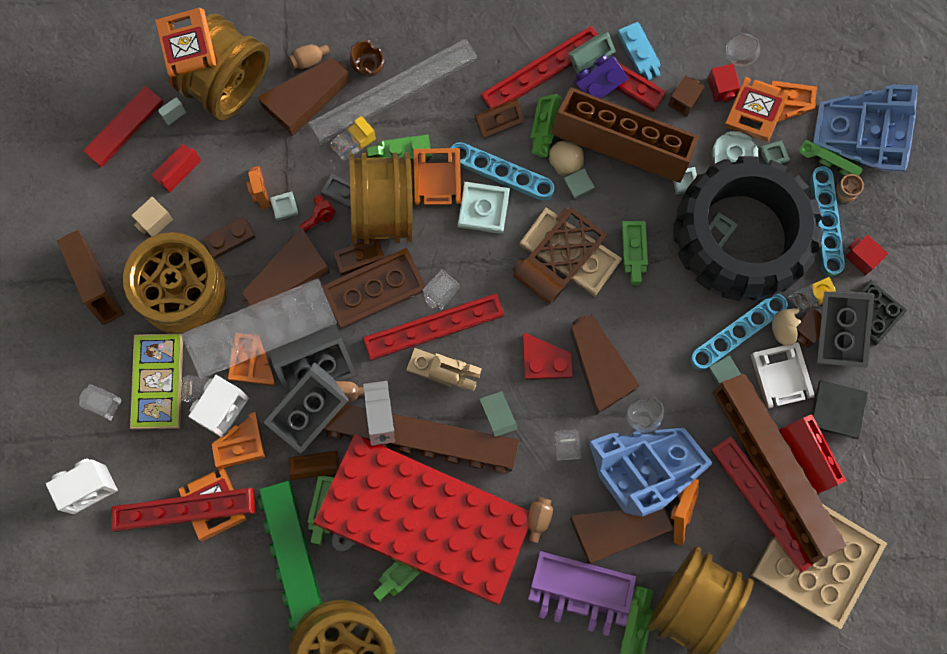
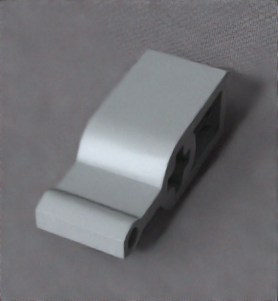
(379, 413)

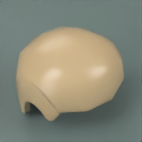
(566, 157)
(785, 325)

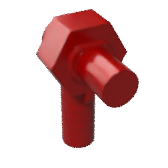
(323, 212)

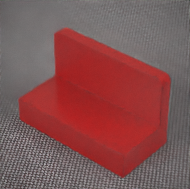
(176, 167)

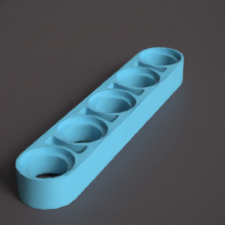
(513, 172)
(831, 211)
(728, 336)

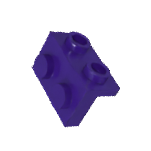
(601, 78)

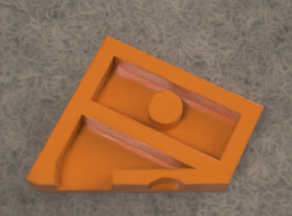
(800, 99)
(257, 187)
(253, 371)
(240, 444)
(683, 512)

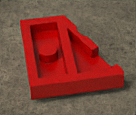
(545, 360)

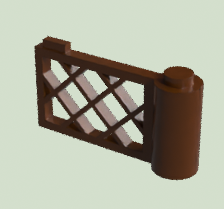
(536, 274)

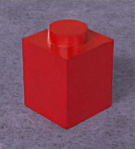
(724, 83)
(866, 254)

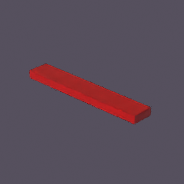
(536, 72)
(433, 327)
(760, 499)
(183, 509)

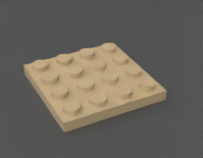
(830, 585)

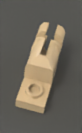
(443, 369)

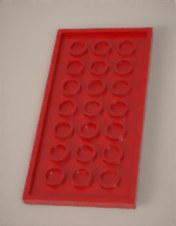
(424, 519)

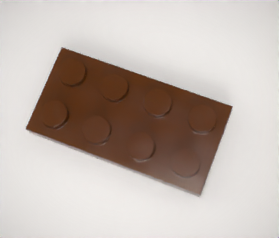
(374, 288)

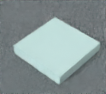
(483, 207)

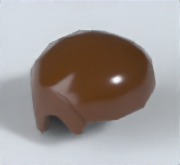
(366, 59)

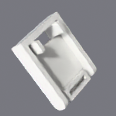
(784, 379)

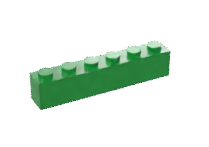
(290, 550)

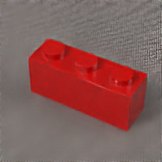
(813, 454)

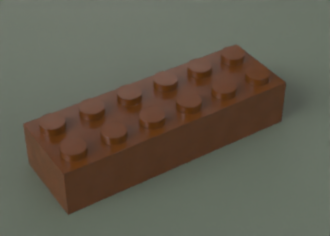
(625, 135)

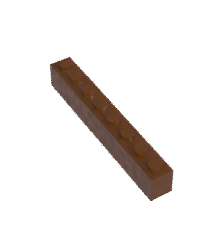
(431, 439)
(779, 469)

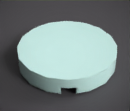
(732, 146)

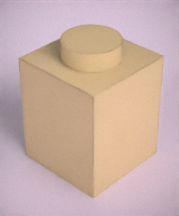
(151, 218)

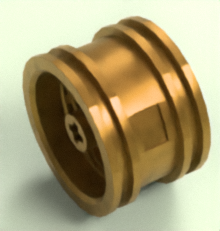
(237, 73)
(381, 198)
(152, 270)
(700, 604)
(334, 614)

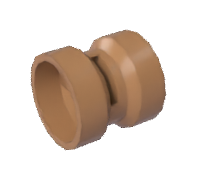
(852, 184)

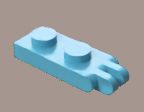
(639, 50)

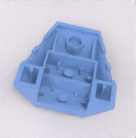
(870, 126)
(648, 468)

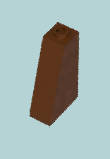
(305, 95)
(292, 267)
(89, 278)
(601, 365)
(615, 531)

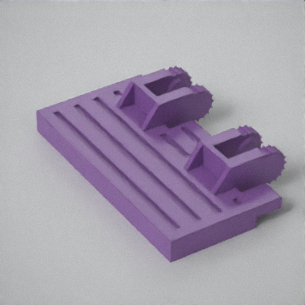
(582, 587)

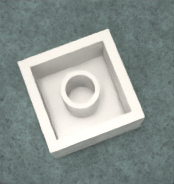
(218, 406)
(81, 486)

